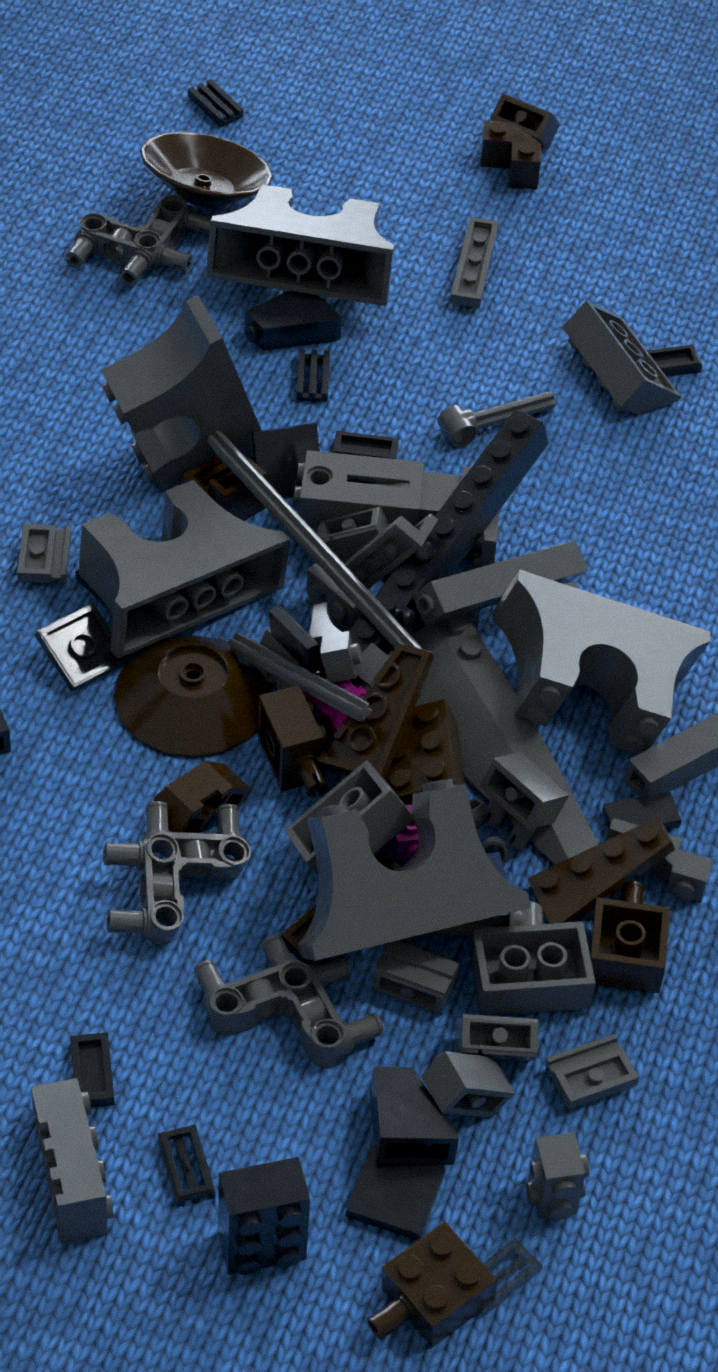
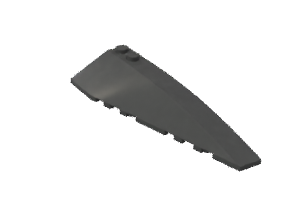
(487, 728)

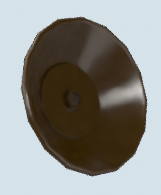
(205, 167)
(190, 696)

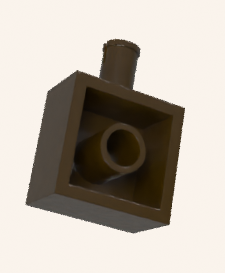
(292, 740)
(629, 941)
(433, 1286)

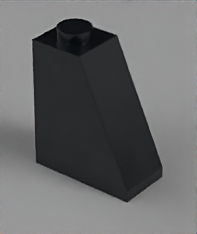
(292, 321)
(408, 1121)

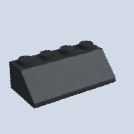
(615, 357)

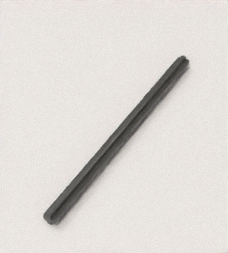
(310, 541)

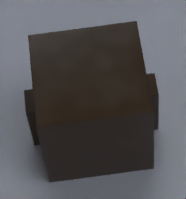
(226, 487)

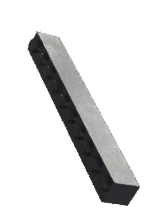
(460, 520)

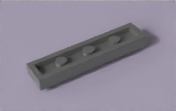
(474, 262)

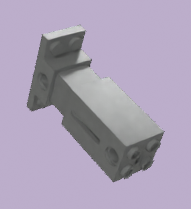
(353, 483)

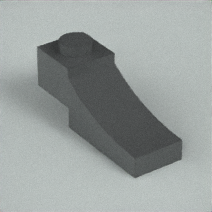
(336, 648)
(680, 870)

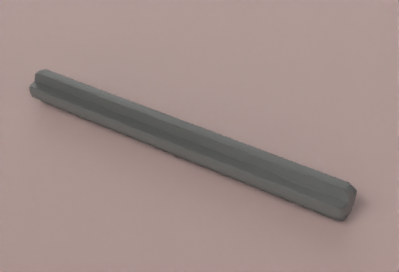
(298, 675)

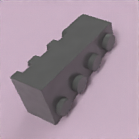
(71, 1160)

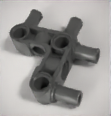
(140, 247)
(185, 857)
(271, 994)

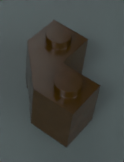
(512, 149)
(198, 794)

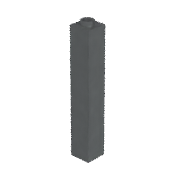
(487, 584)
(675, 760)

